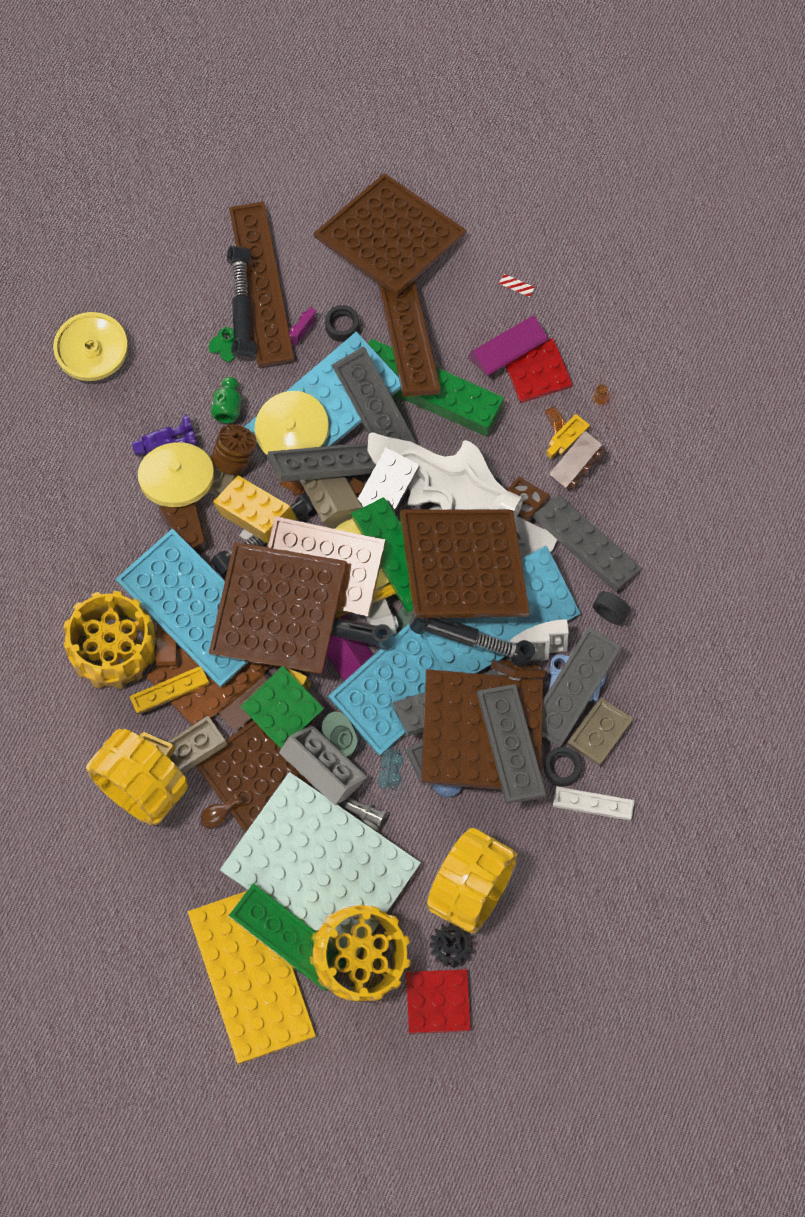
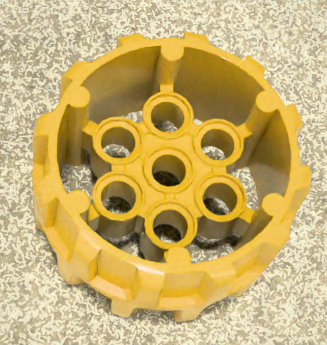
(84, 620)
(137, 776)
(471, 880)
(392, 974)

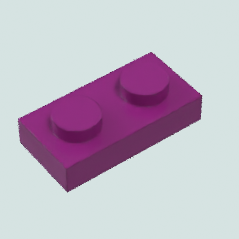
(305, 322)

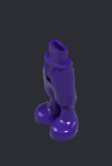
(164, 436)

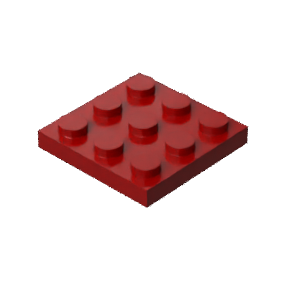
(538, 372)
(438, 1001)

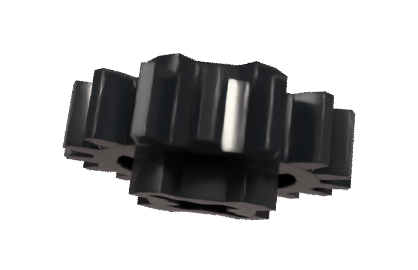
(445, 938)

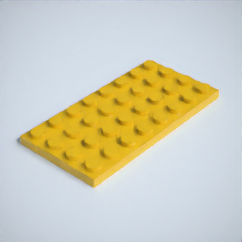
(250, 985)

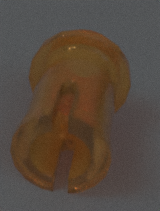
(600, 395)
(293, 486)

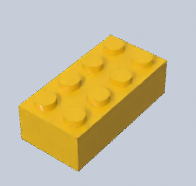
(251, 508)

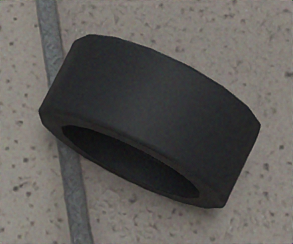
(341, 310)
(611, 607)
(567, 752)

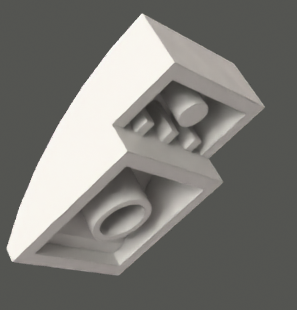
(546, 638)

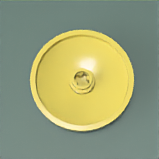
(90, 346)
(291, 422)
(175, 474)

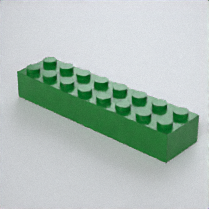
(458, 399)

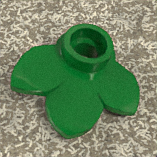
(223, 345)

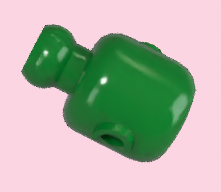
(226, 402)

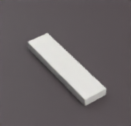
(593, 803)

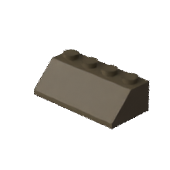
(332, 499)

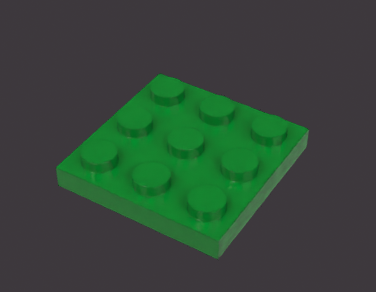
(282, 706)

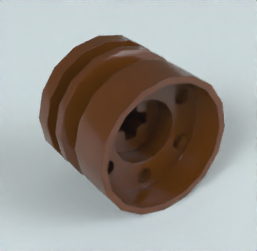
(233, 449)

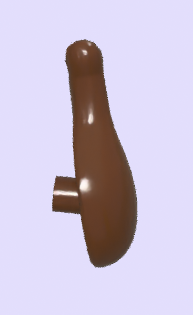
(217, 814)

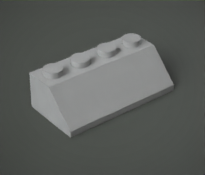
(322, 764)

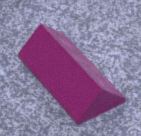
(508, 345)
(347, 654)

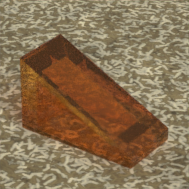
(555, 418)

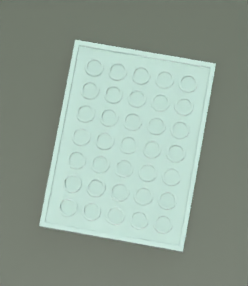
(318, 859)

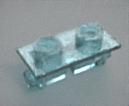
(391, 759)

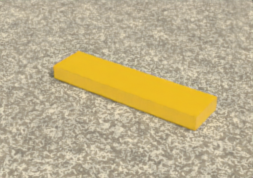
(169, 690)

